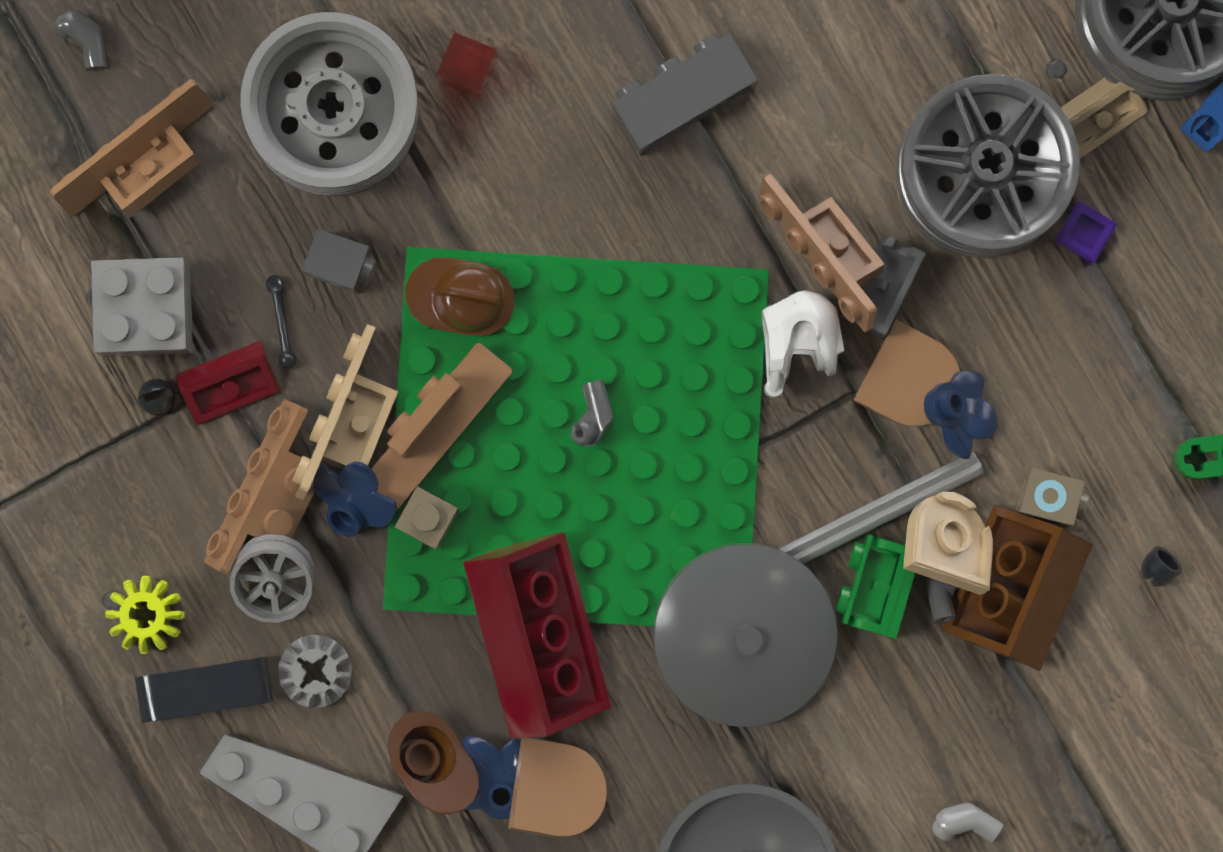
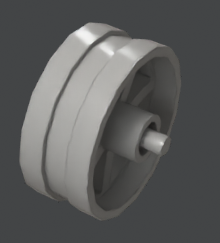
(272, 578)

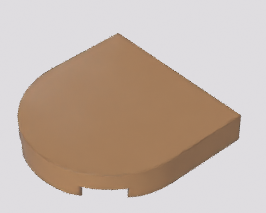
(904, 373)
(556, 790)

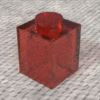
(467, 65)

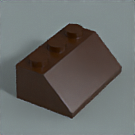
(1029, 588)

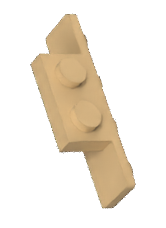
(353, 421)

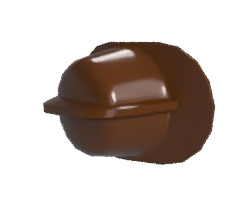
(459, 296)
(432, 763)

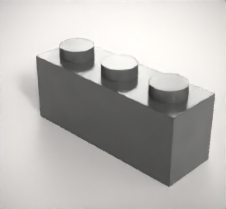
(683, 92)

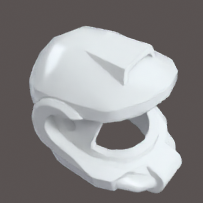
(803, 326)

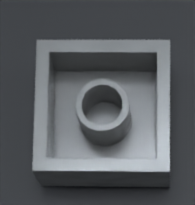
(142, 307)

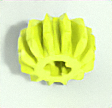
(134, 626)

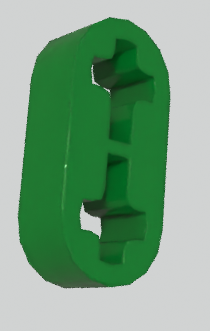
(1203, 445)

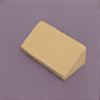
(1099, 112)

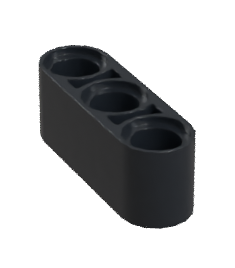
(203, 689)

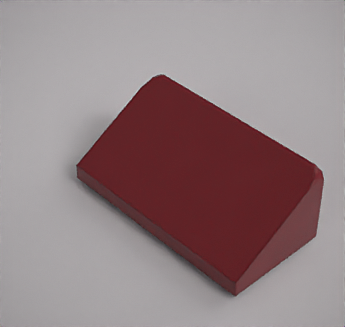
(228, 382)

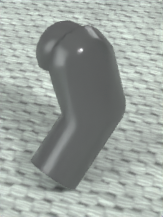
(87, 33)
(596, 418)
(940, 600)

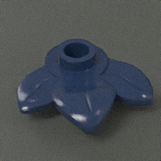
(961, 412)
(353, 499)
(494, 771)

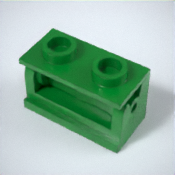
(877, 587)

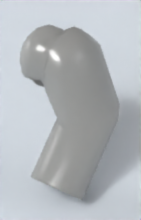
(964, 818)

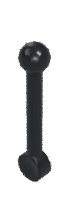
(275, 286)

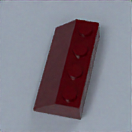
(537, 636)

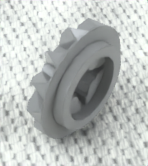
(336, 668)

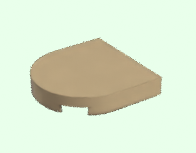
(949, 542)

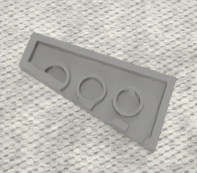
(302, 797)

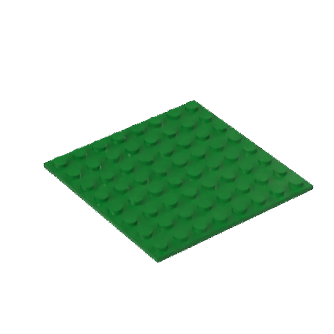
(664, 480)

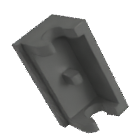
(891, 286)

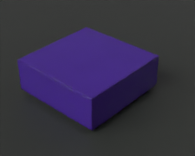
(1085, 232)

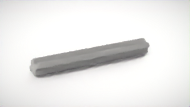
(883, 509)

